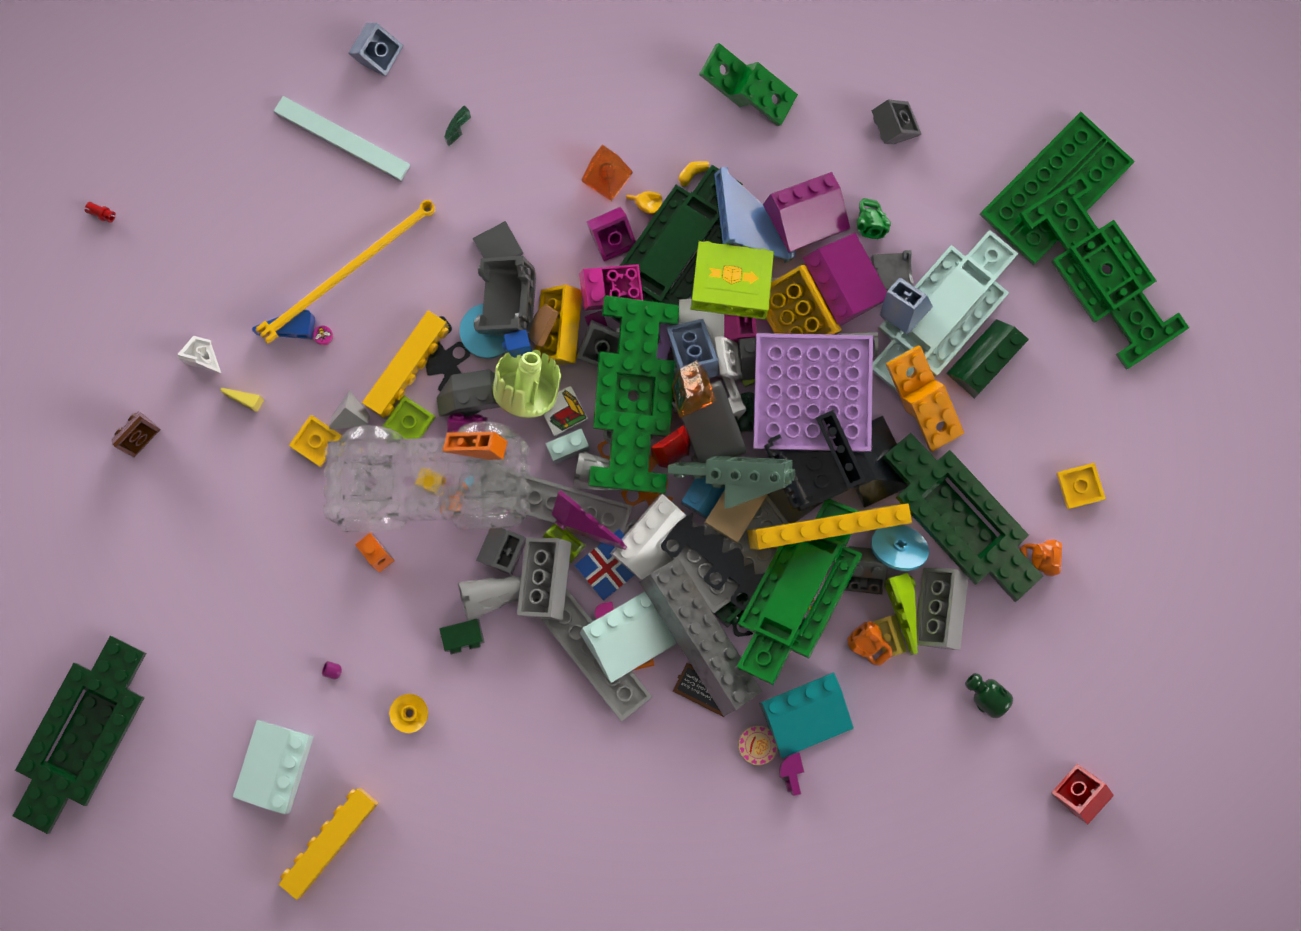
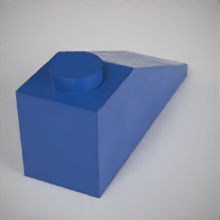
(299, 327)

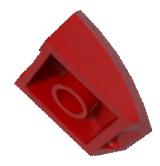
(671, 448)

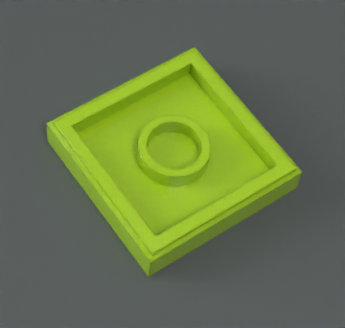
(409, 419)

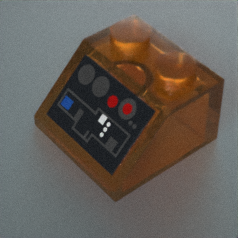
(692, 389)

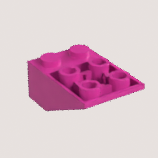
(609, 281)
(739, 327)

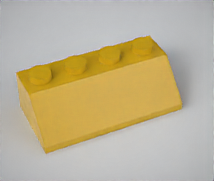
(563, 337)

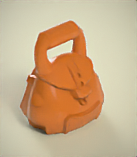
(1045, 556)
(867, 641)

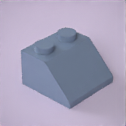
(376, 48)

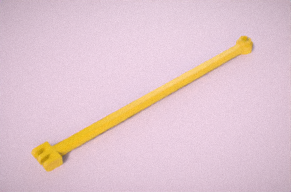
(270, 329)

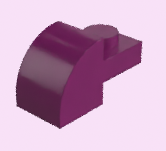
(791, 767)

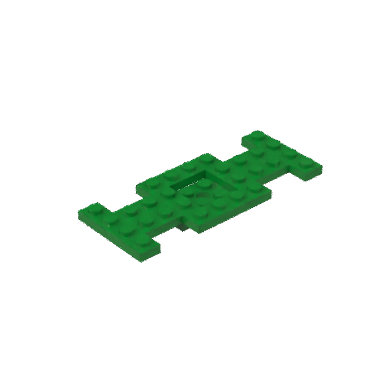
(1121, 289)
(634, 371)

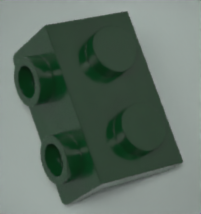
(731, 613)

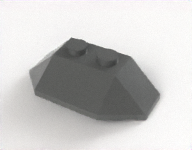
(467, 393)

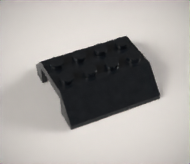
(820, 473)

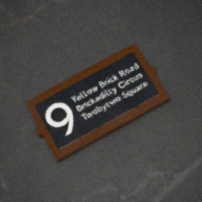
(693, 689)

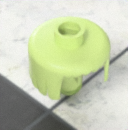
(526, 384)

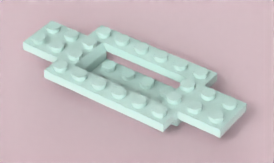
(953, 289)

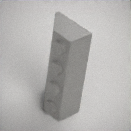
(544, 578)
(941, 608)

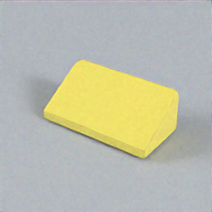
(892, 634)

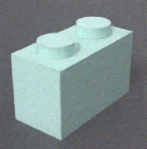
(567, 446)

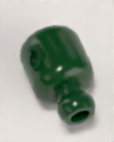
(989, 695)

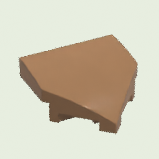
(542, 325)

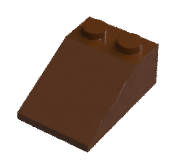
(135, 434)

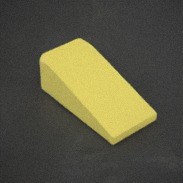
(249, 400)

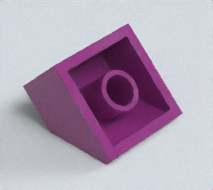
(611, 233)

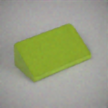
(576, 545)

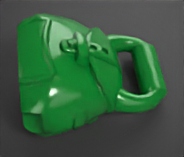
(872, 222)

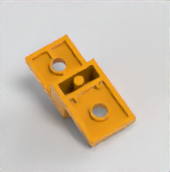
(925, 398)

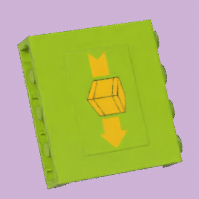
(732, 280)

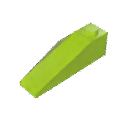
(902, 597)

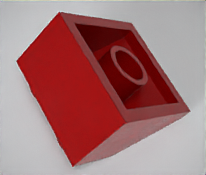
(1082, 793)

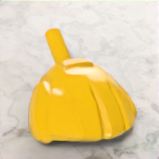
(647, 201)

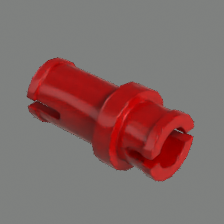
(103, 213)

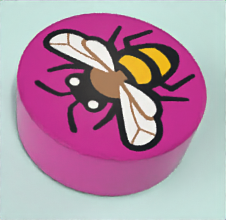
(323, 335)

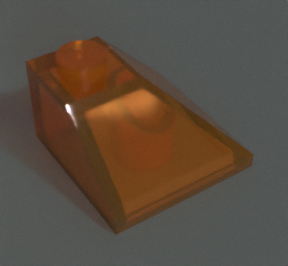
(606, 173)

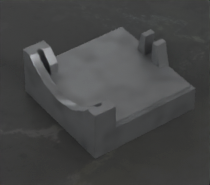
(892, 267)

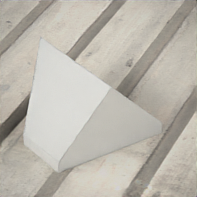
(200, 354)

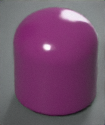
(331, 670)

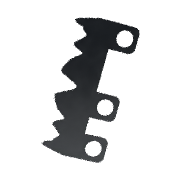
(445, 363)
(710, 547)

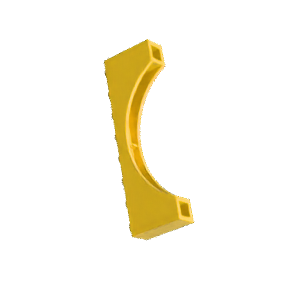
(829, 527)

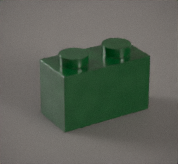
(461, 636)

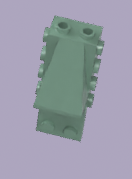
(742, 476)

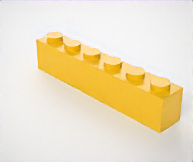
(406, 364)
(328, 843)

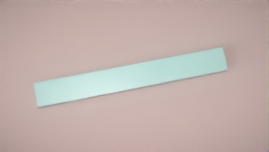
(342, 138)

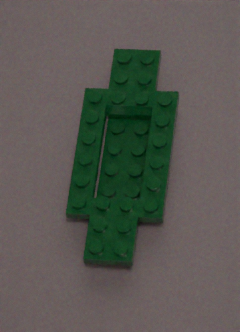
(673, 239)
(955, 524)
(87, 740)

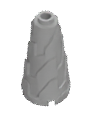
(583, 465)
(488, 594)

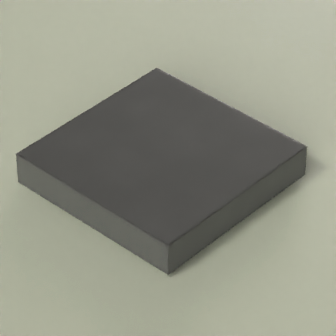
(498, 242)

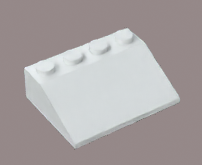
(645, 538)

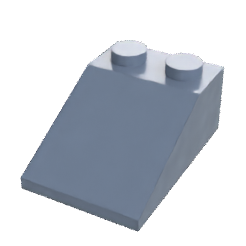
(692, 343)

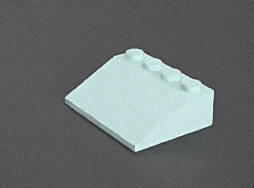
(627, 637)
(273, 767)

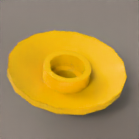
(399, 709)

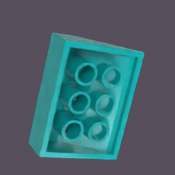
(807, 715)

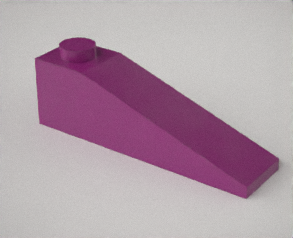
(574, 518)

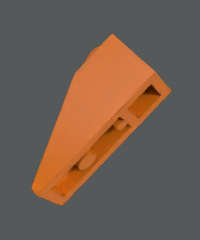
(476, 444)

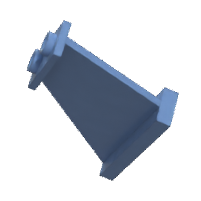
(745, 218)

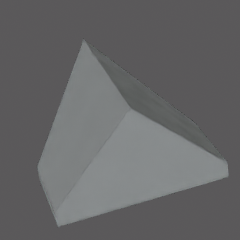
(349, 414)

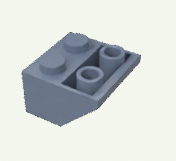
(905, 306)

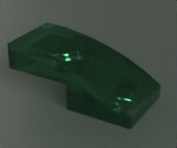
(454, 128)

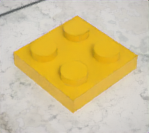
(313, 440)
(1080, 486)

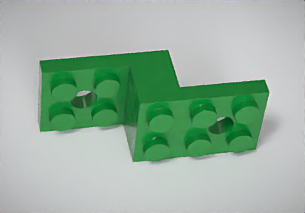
(748, 84)

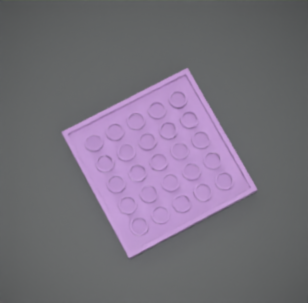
(806, 378)

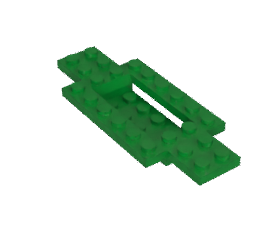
(787, 594)

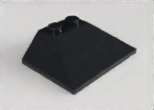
(879, 476)

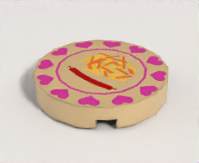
(757, 745)

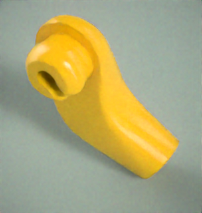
(691, 170)

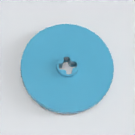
(479, 344)
(900, 547)

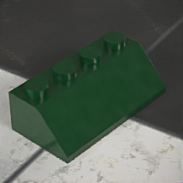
(987, 357)

